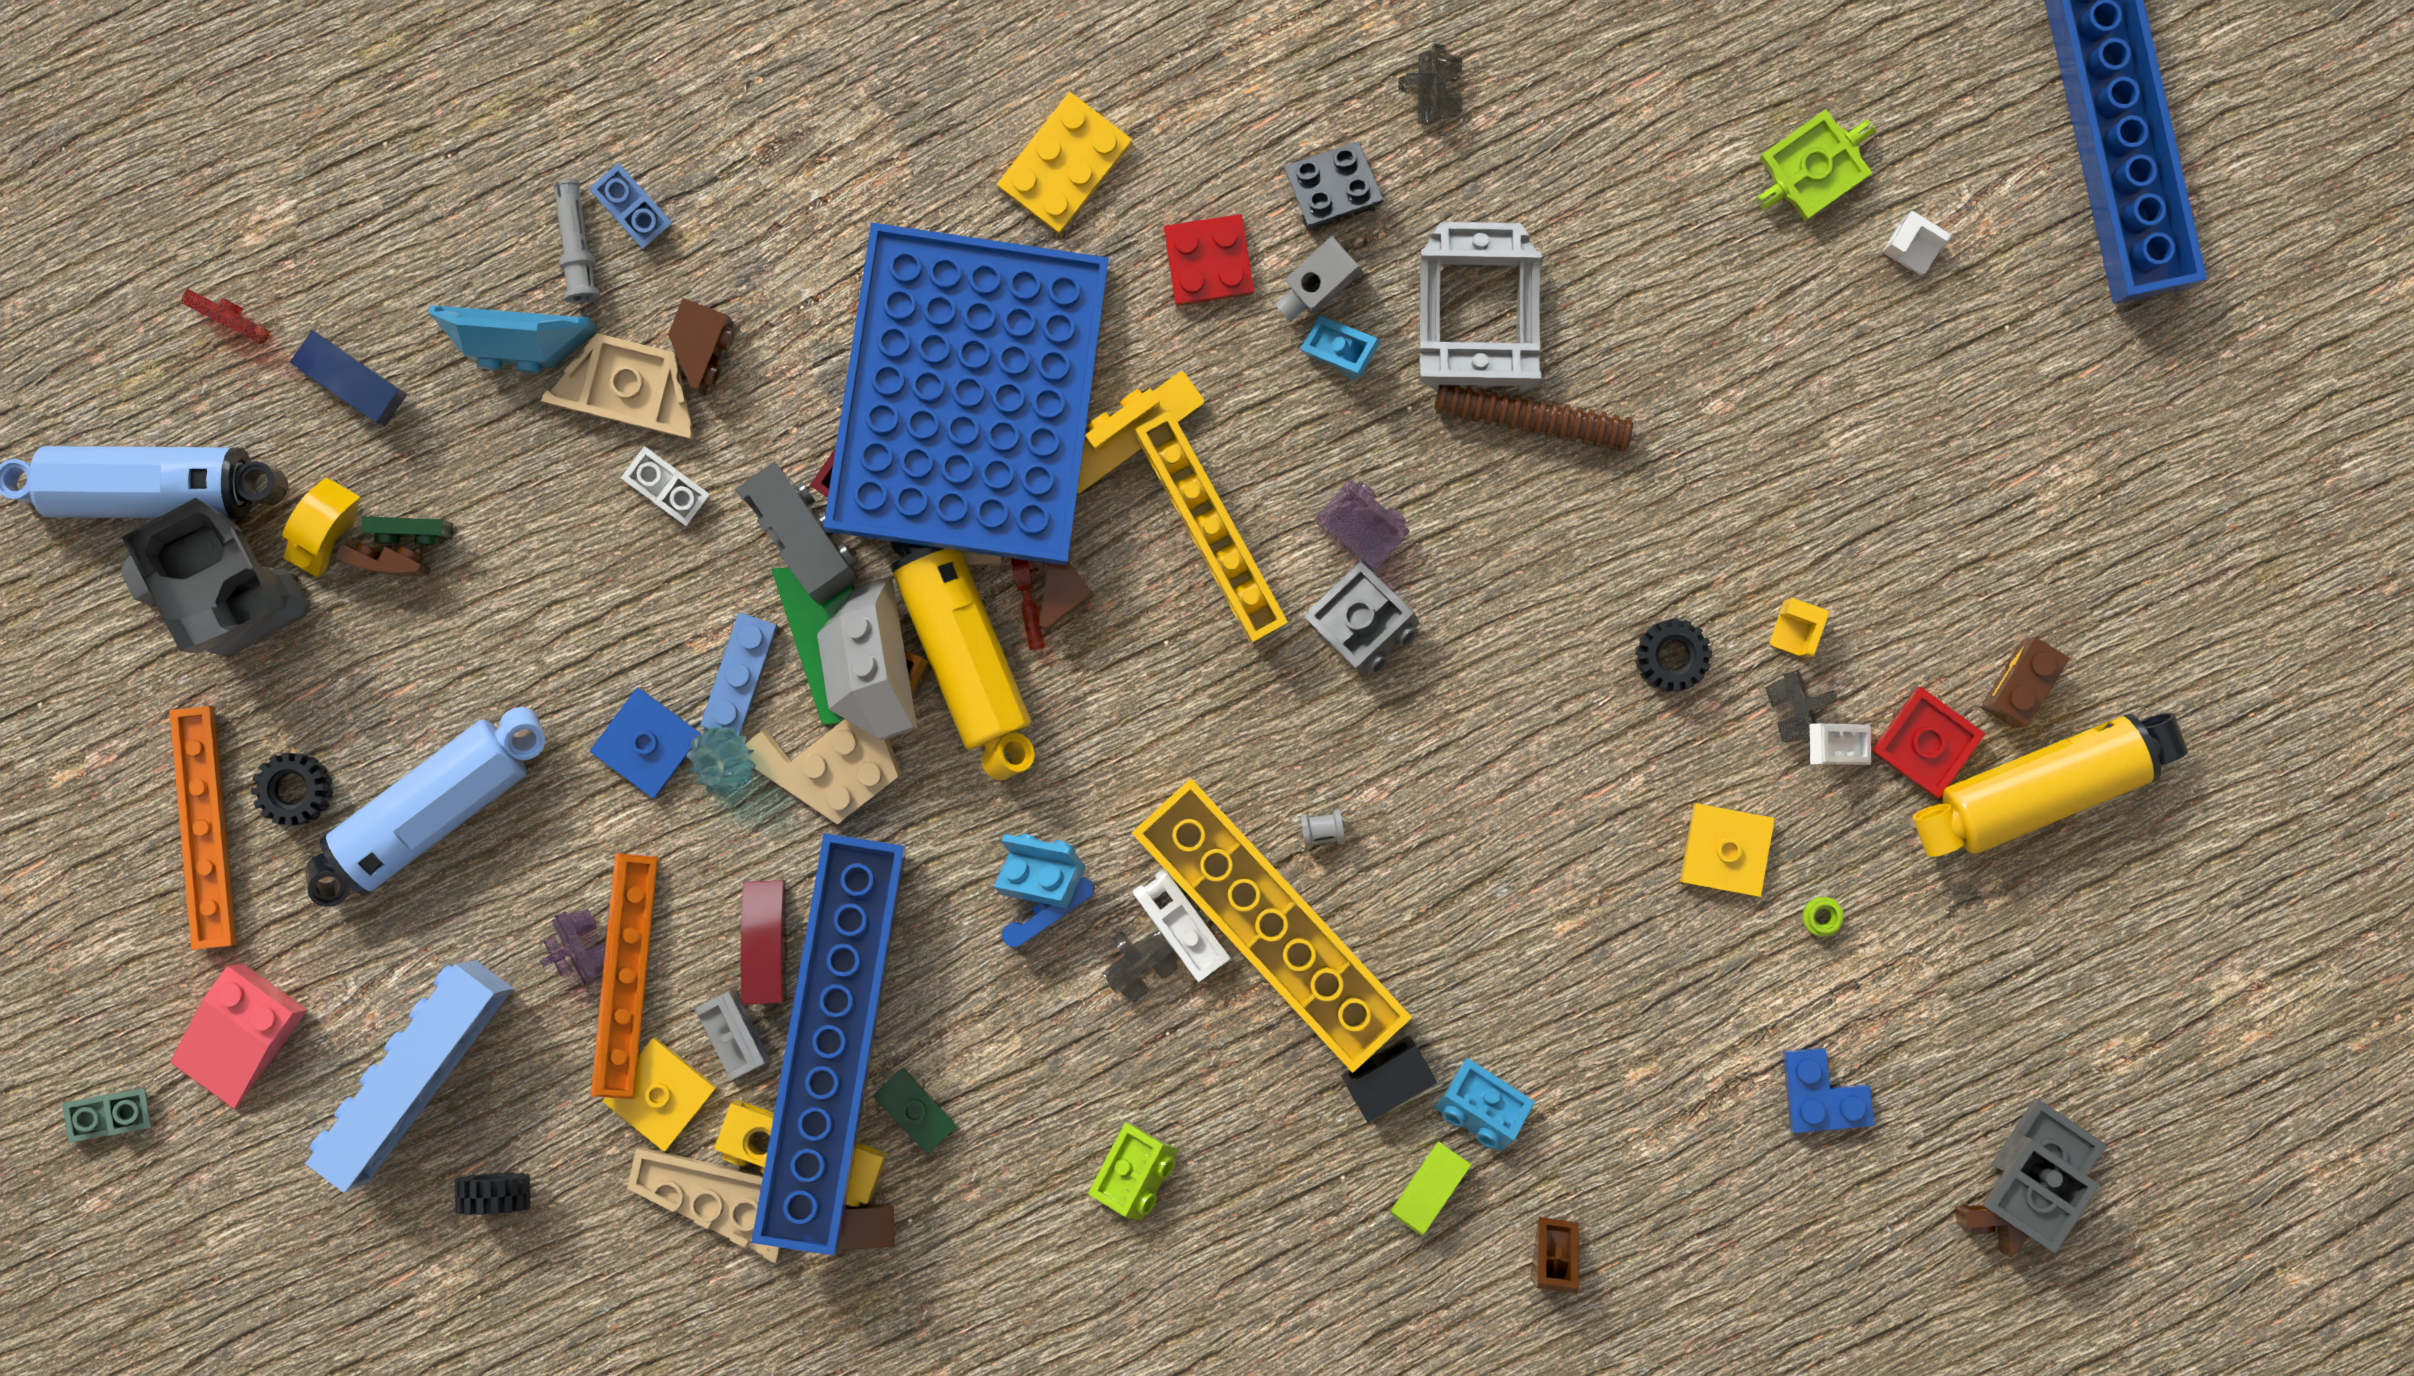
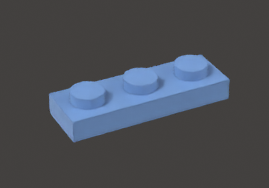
(739, 673)

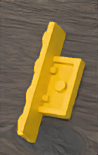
(1113, 437)

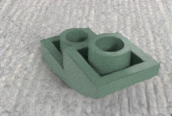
(106, 1115)

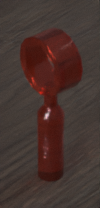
(1029, 609)

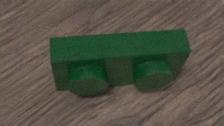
(390, 529)

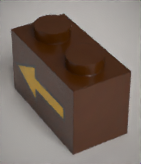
(2025, 682)

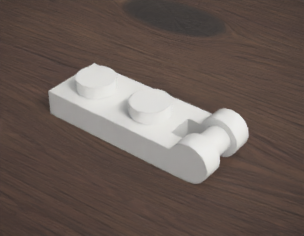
(1182, 926)

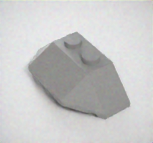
(867, 662)

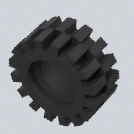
(1697, 655)
(268, 784)
(492, 1193)

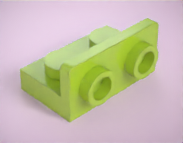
(1133, 1172)

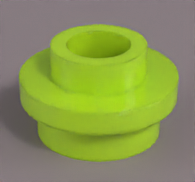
(1834, 921)

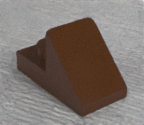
(1983, 1221)

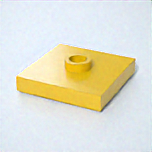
(1727, 850)
(665, 1095)

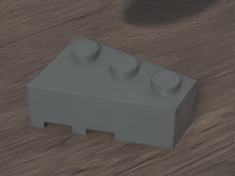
(799, 533)

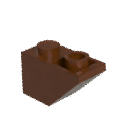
(698, 340)

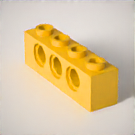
(738, 1148)

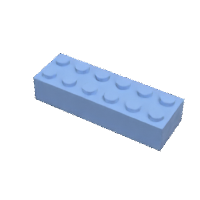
(408, 1075)

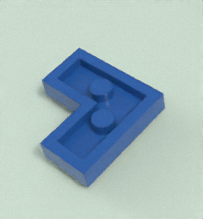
(1817, 1105)

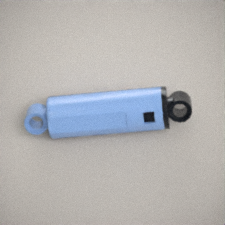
(139, 481)
(423, 807)

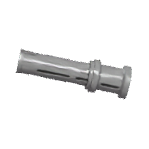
(576, 258)

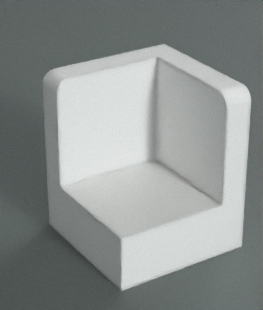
(1916, 243)

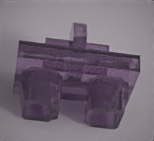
(569, 930)

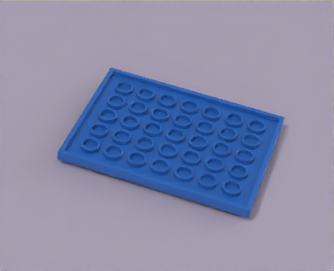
(967, 394)

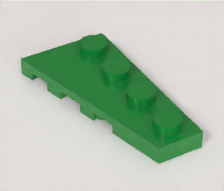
(806, 620)

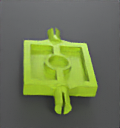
(1815, 165)

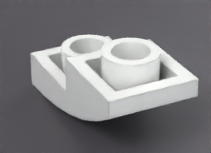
(665, 486)

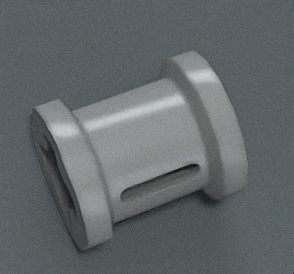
(1323, 829)

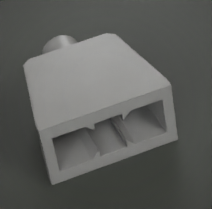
(1335, 272)

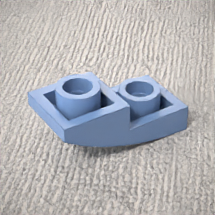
(630, 205)

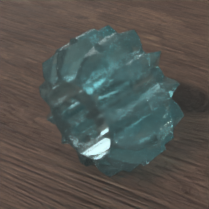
(721, 760)

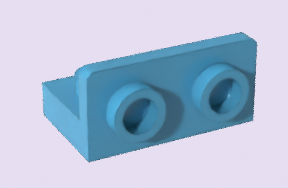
(1039, 870)
(1484, 1106)

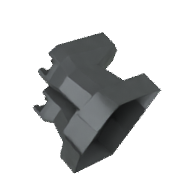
(208, 581)

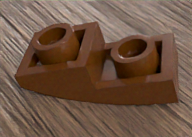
(391, 562)
(867, 1227)

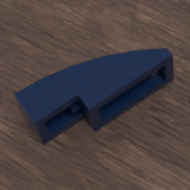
(348, 378)

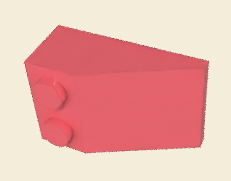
(236, 1033)

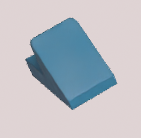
(1340, 347)

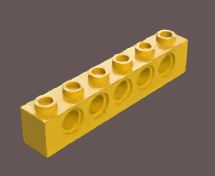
(1210, 526)

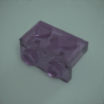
(1363, 524)

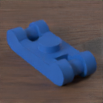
(1018, 933)

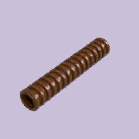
(1535, 416)

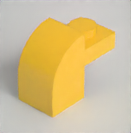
(316, 524)

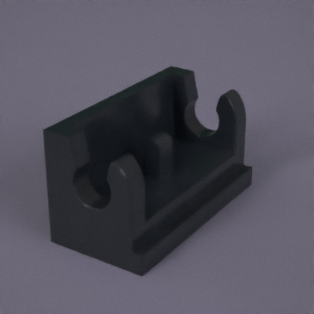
(1389, 1079)

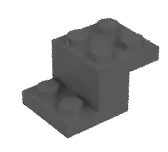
(2045, 1175)

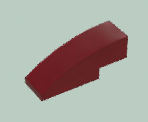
(763, 943)

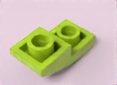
(1430, 1188)

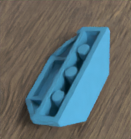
(513, 337)

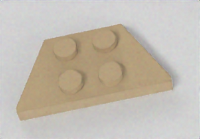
(626, 385)

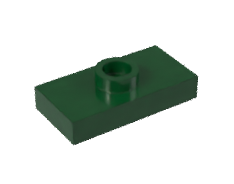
(915, 1110)

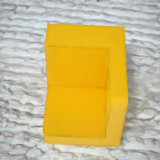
(1798, 628)

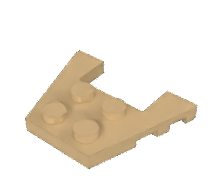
(834, 772)

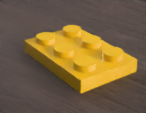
(1064, 163)

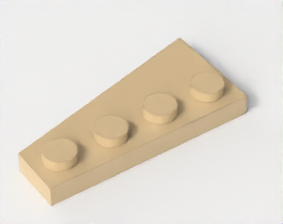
(704, 1192)

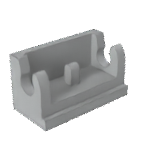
(732, 1034)

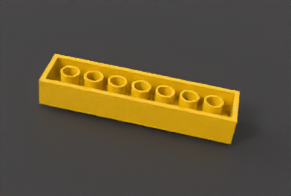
(1271, 925)

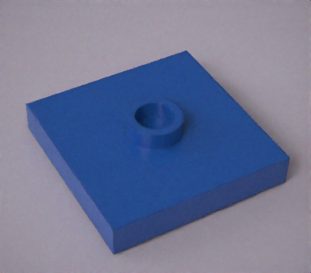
(645, 742)

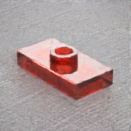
(225, 314)

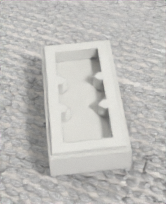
(1840, 744)

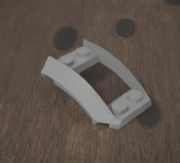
(1480, 361)

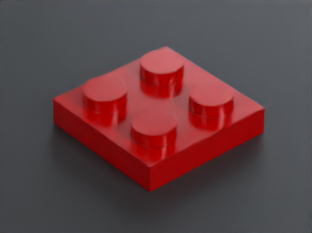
(1208, 260)
(1928, 742)

